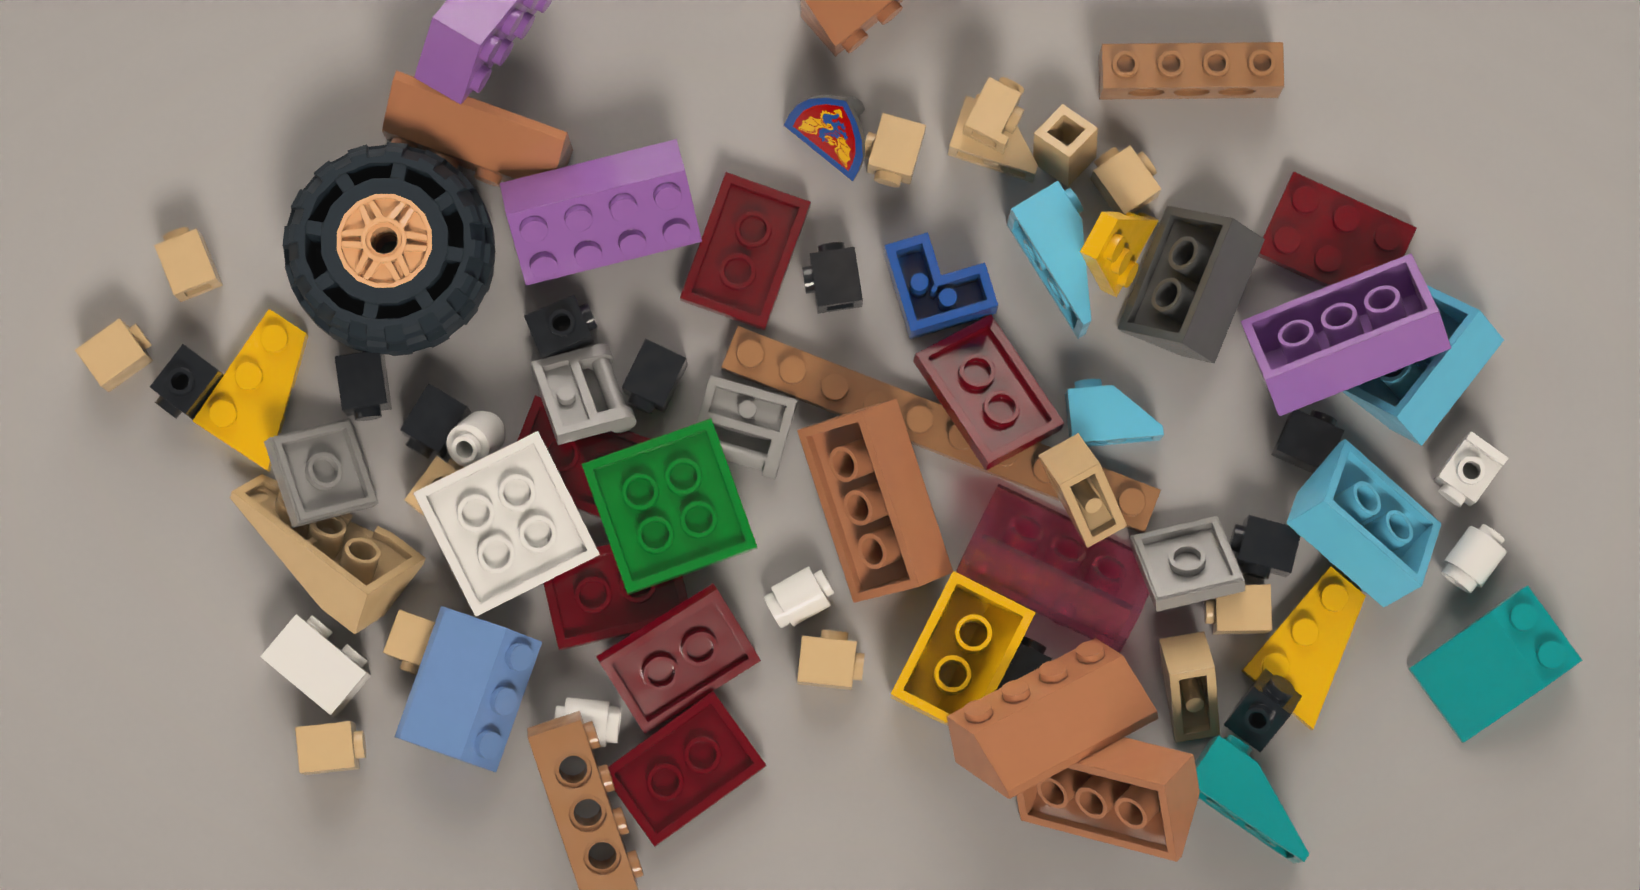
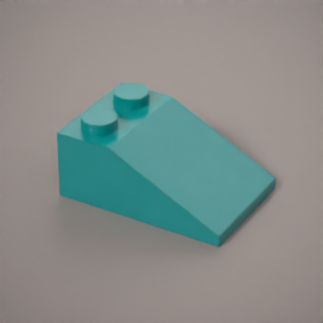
(1495, 664)
(1240, 792)

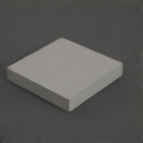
(321, 472)
(1187, 563)

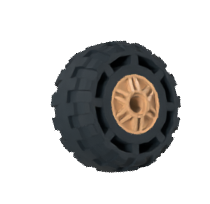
(400, 297)

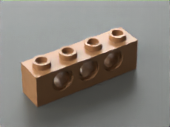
(1191, 70)
(550, 745)

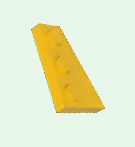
(1115, 247)
(256, 389)
(1311, 642)

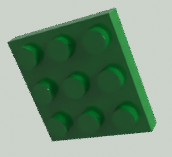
(669, 506)

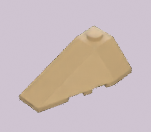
(339, 563)

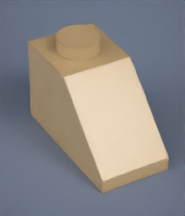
(1015, 161)
(1083, 489)
(1190, 686)

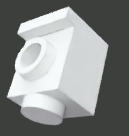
(1479, 453)

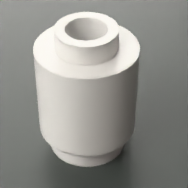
(475, 437)
(1474, 558)
(799, 597)
(604, 717)

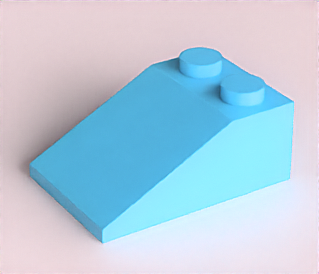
(1052, 239)

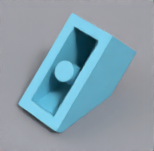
(1107, 416)

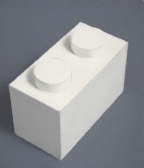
(316, 664)

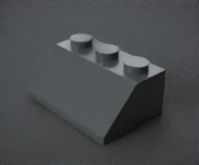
(1191, 283)

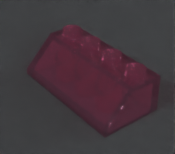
(1046, 567)

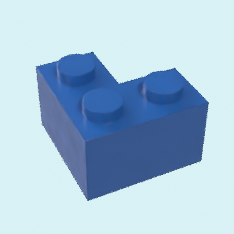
(935, 300)

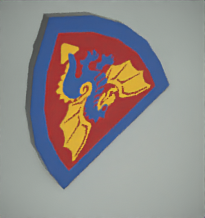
(832, 130)

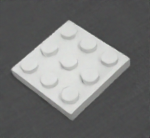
(506, 523)

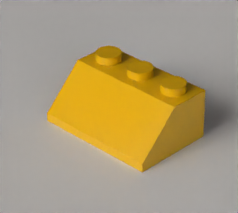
(961, 649)

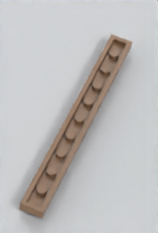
(927, 422)

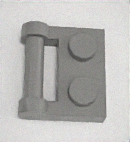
(569, 398)
(753, 414)

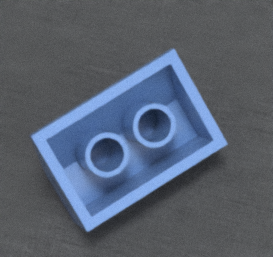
(468, 689)

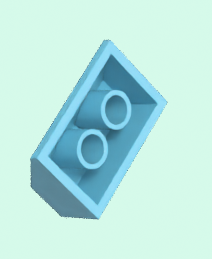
(1421, 394)
(1365, 525)

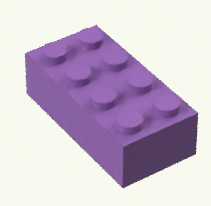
(469, 40)
(600, 212)
(1346, 334)

